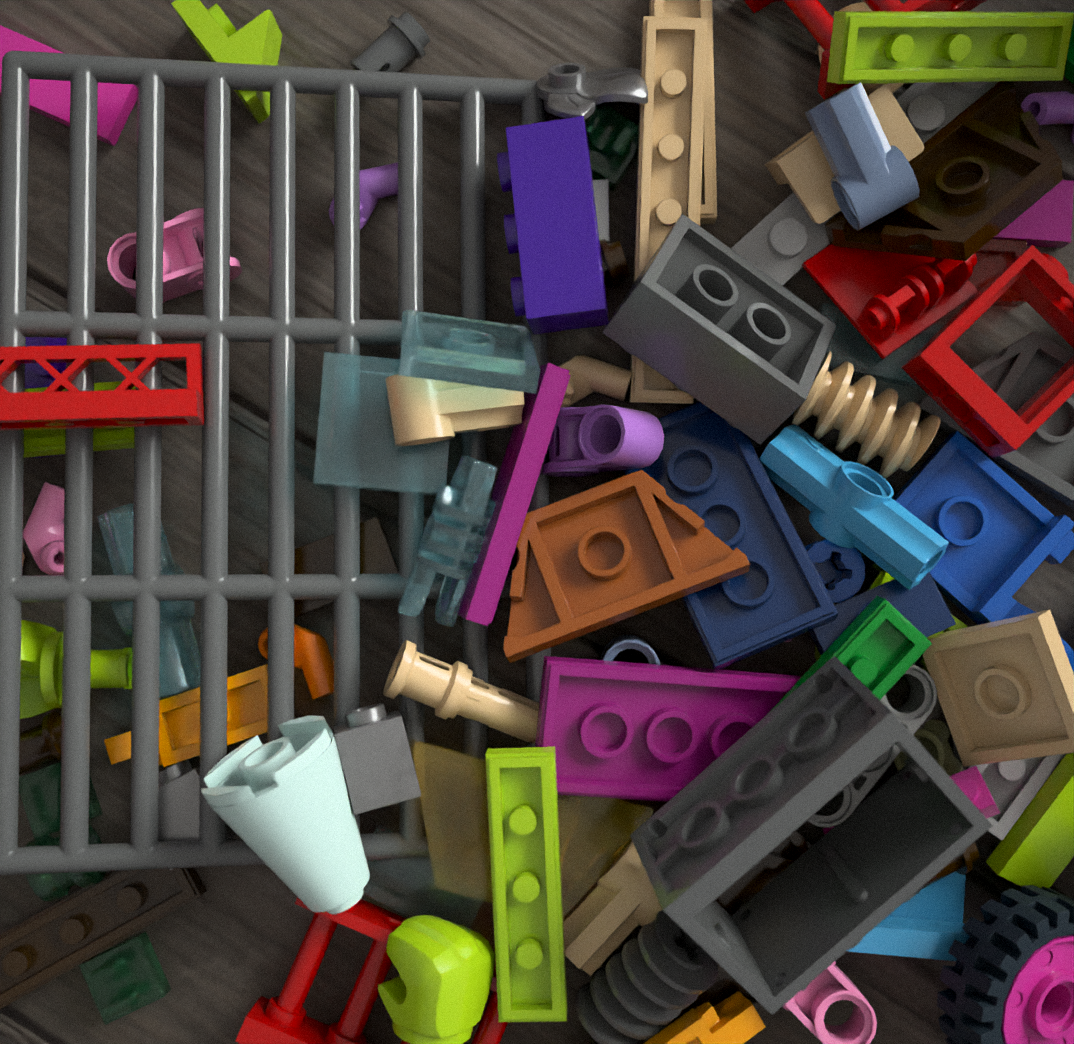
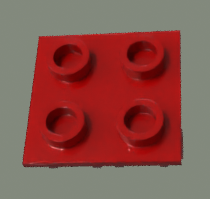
(889, 293)

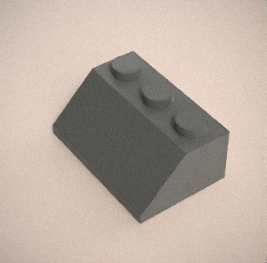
(722, 331)

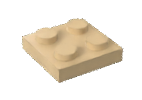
(1005, 689)

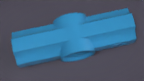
(853, 506)

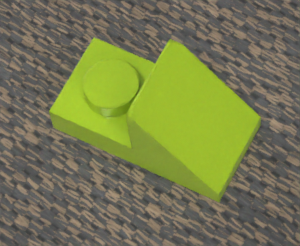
(252, 44)

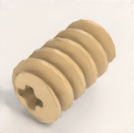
(866, 419)

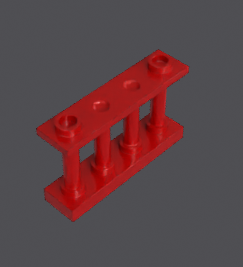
(284, 1017)

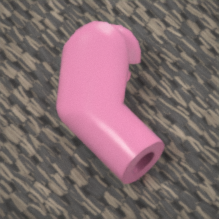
(46, 530)

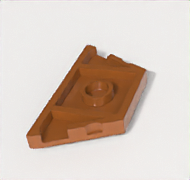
(608, 560)

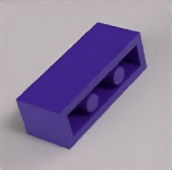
(553, 226)

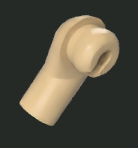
(594, 375)

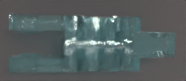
(451, 541)

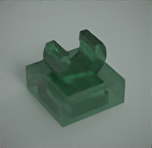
(611, 144)
(125, 978)

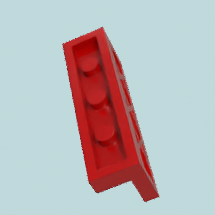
(101, 408)

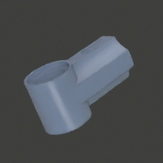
(867, 171)

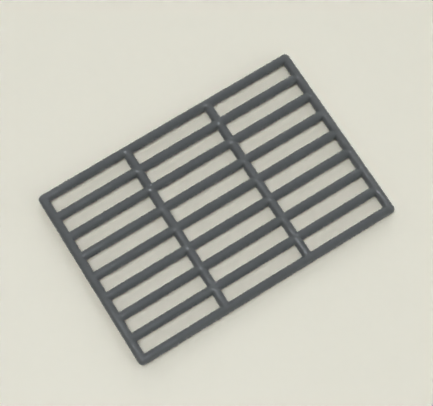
(216, 329)

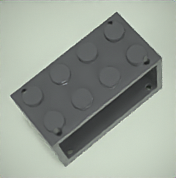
(767, 791)

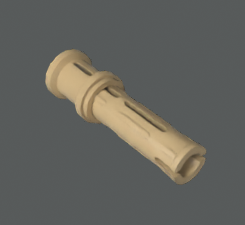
(456, 692)

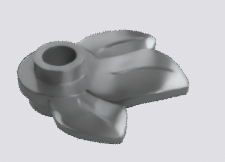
(573, 92)

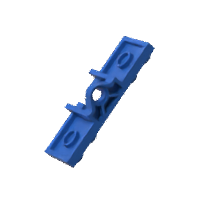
(991, 529)

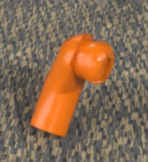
(311, 656)

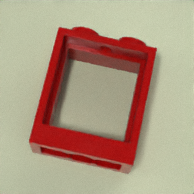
(963, 394)

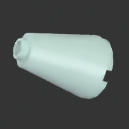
(295, 812)

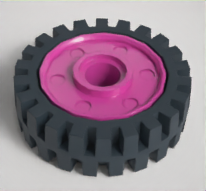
(1013, 973)

